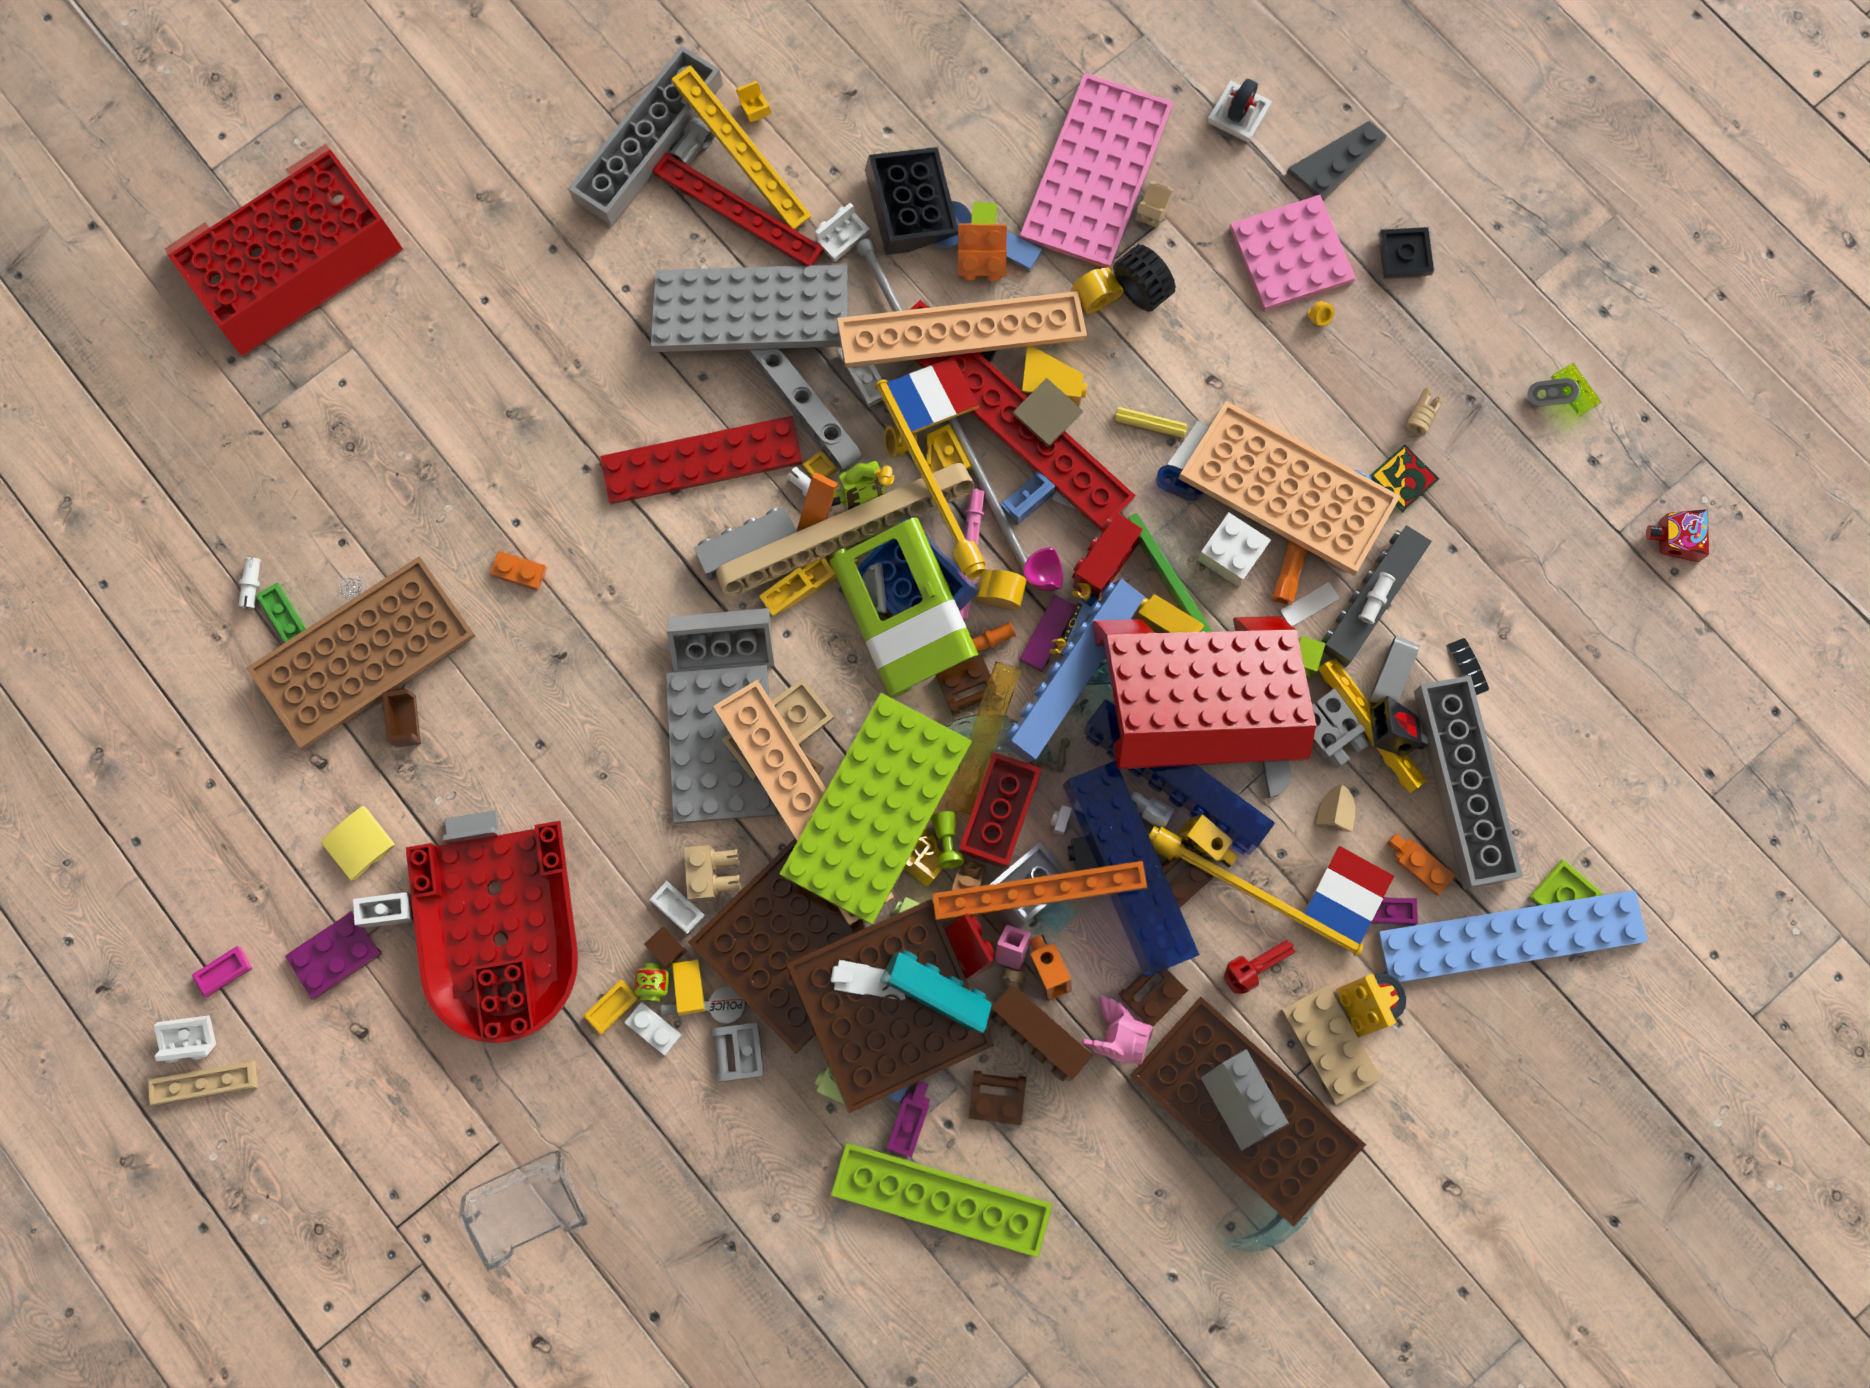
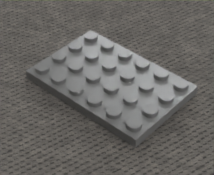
(704, 773)

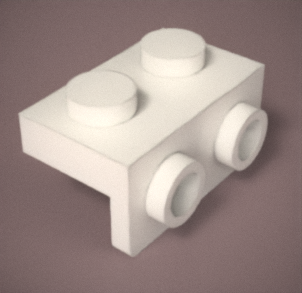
(841, 232)
(184, 1039)

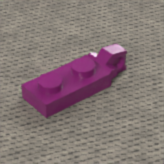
(910, 1121)

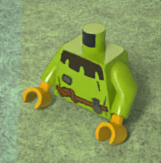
(862, 484)

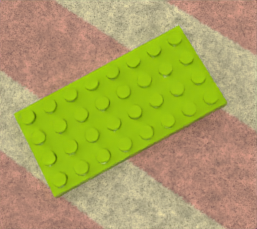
(876, 808)

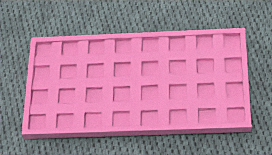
(1096, 171)

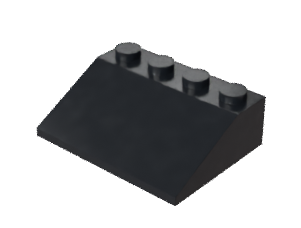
(910, 199)

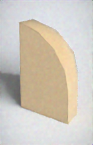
(1337, 809)

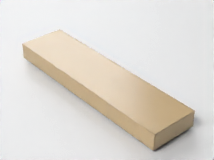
(202, 1083)

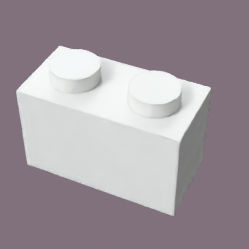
(383, 910)

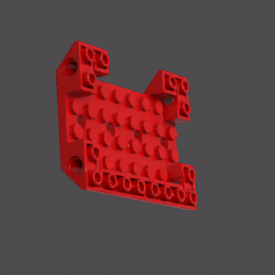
(296, 266)

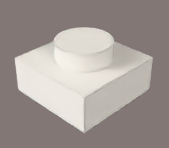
(1060, 820)

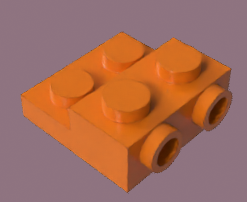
(982, 251)

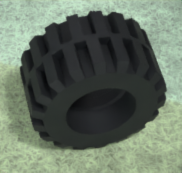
(1144, 277)

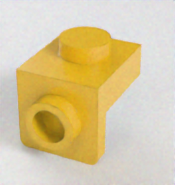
(753, 102)

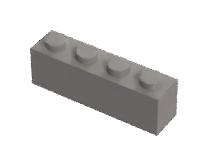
(743, 540)

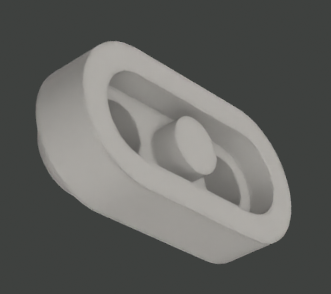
(1554, 392)

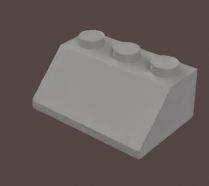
(1244, 1100)

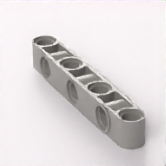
(812, 414)

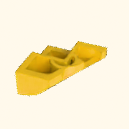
(924, 859)

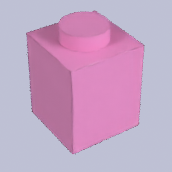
(1013, 947)

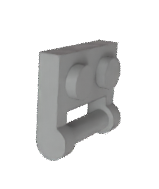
(746, 1052)

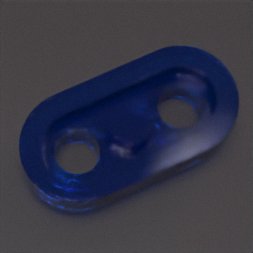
(1177, 486)

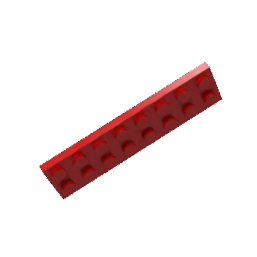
(701, 460)

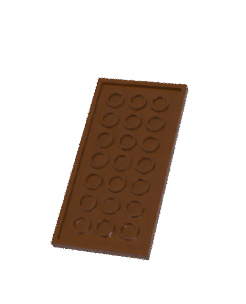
(1284, 1168)

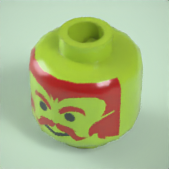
(651, 982)

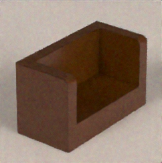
(401, 718)

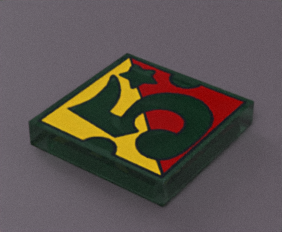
(1405, 476)

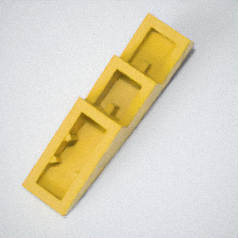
(799, 585)

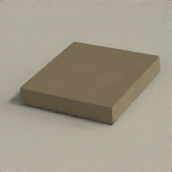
(1047, 412)

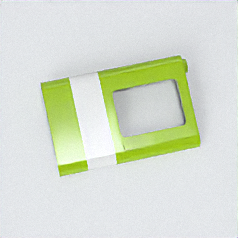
(920, 638)

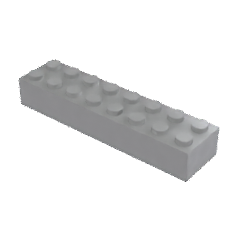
(640, 141)
(1467, 783)

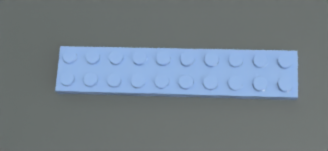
(1512, 936)

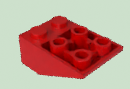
(970, 950)

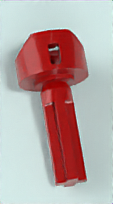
(1247, 971)

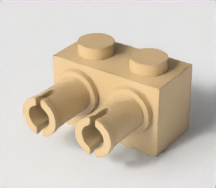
(700, 873)

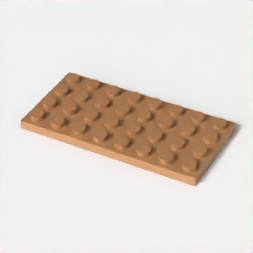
(360, 653)

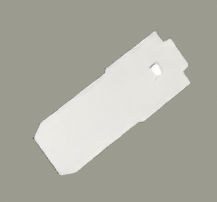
(861, 980)

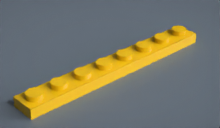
(741, 148)

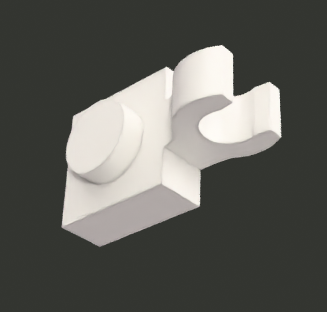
(1153, 810)

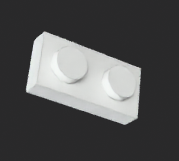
(653, 1028)

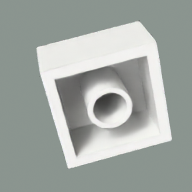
(1233, 550)

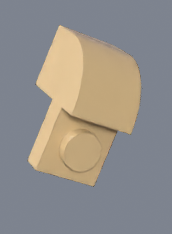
(1154, 204)

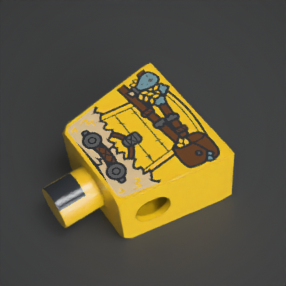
(1200, 832)

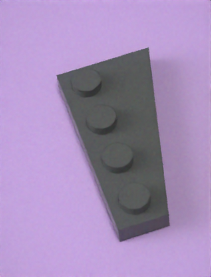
(1336, 161)

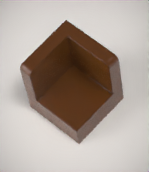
(665, 947)

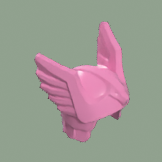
(1124, 1038)

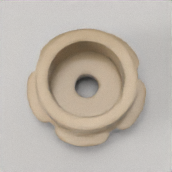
(1013, 976)

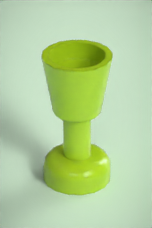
(945, 826)

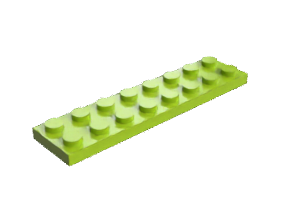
(942, 1199)

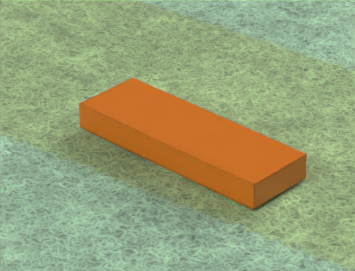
(817, 502)

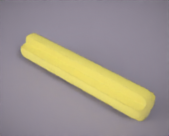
(1150, 422)

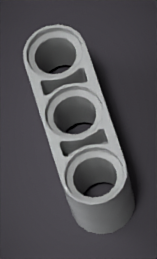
(1394, 670)

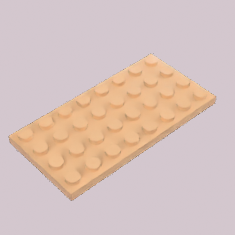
(1289, 488)

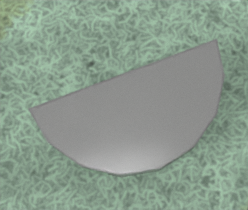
(874, 584)
(1277, 776)

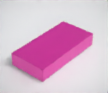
(222, 971)

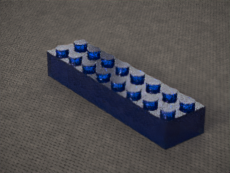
(1189, 788)
(1119, 837)

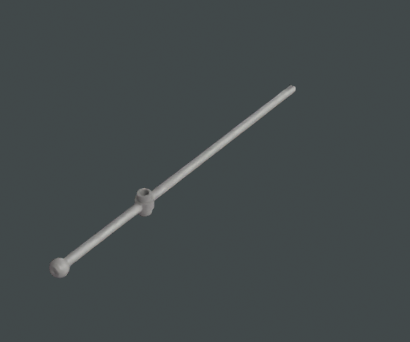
(866, 249)

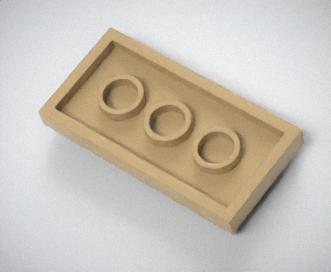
(800, 711)
(1331, 1044)

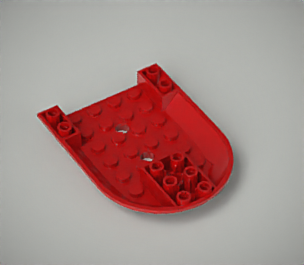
(459, 924)

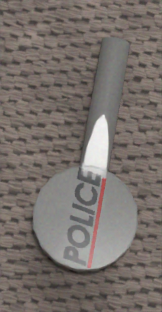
(723, 1005)

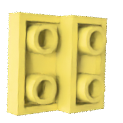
(357, 843)

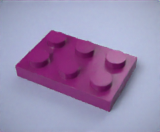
(332, 955)

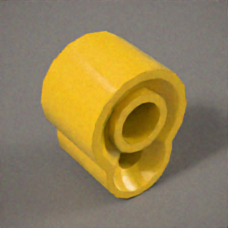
(1097, 289)
(1001, 589)

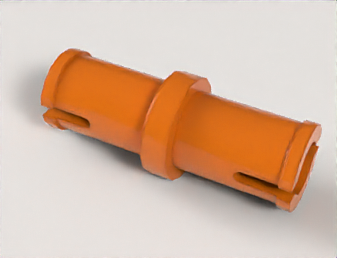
(994, 637)

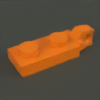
(1421, 864)

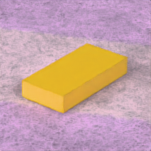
(688, 987)
(611, 1007)

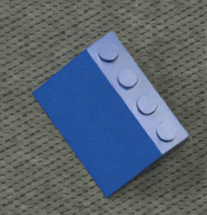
(900, 584)

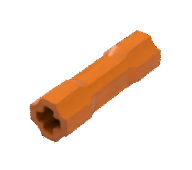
(1289, 575)

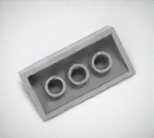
(721, 640)

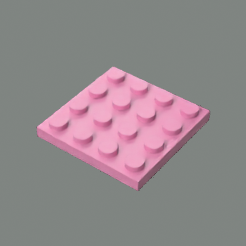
(1292, 252)

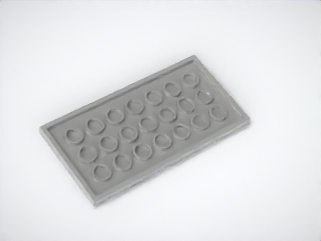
(748, 308)

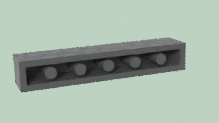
(1399, 562)

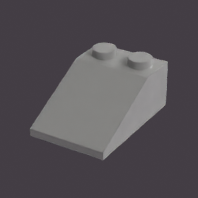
(1033, 864)

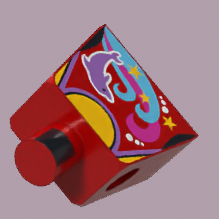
(1682, 535)

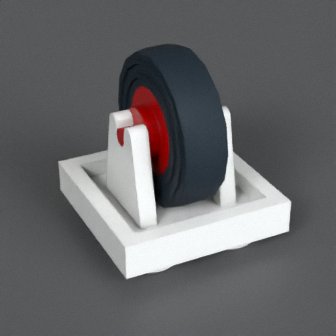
(1240, 110)

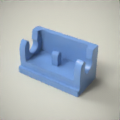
(1028, 497)

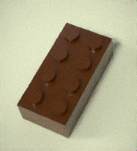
(1041, 1033)

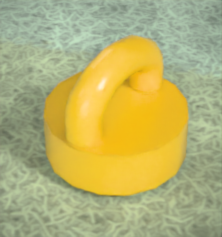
(1321, 313)

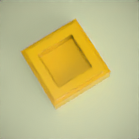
(819, 464)

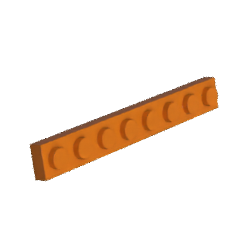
(1039, 890)

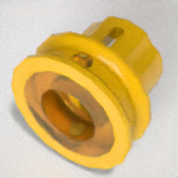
(894, 443)

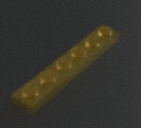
(983, 737)

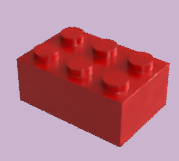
(1107, 554)

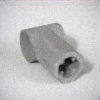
(694, 139)

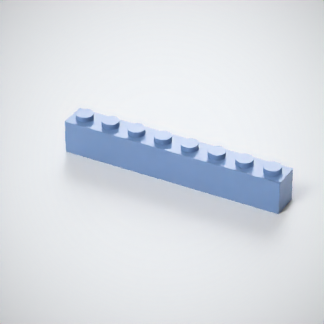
(1070, 674)

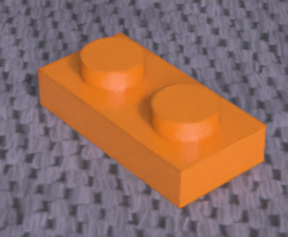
(518, 570)

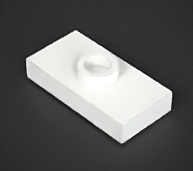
(677, 907)

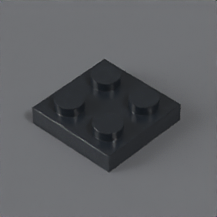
(1406, 252)

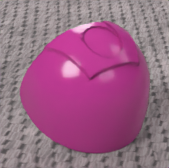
(1044, 570)

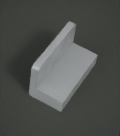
(471, 827)

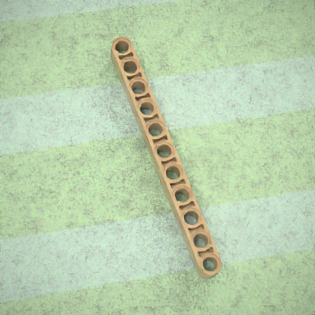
(840, 531)

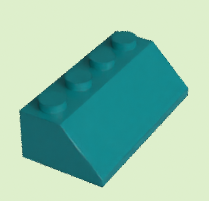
(936, 991)

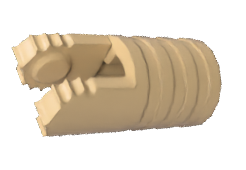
(1423, 413)

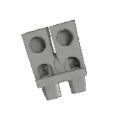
(1336, 728)

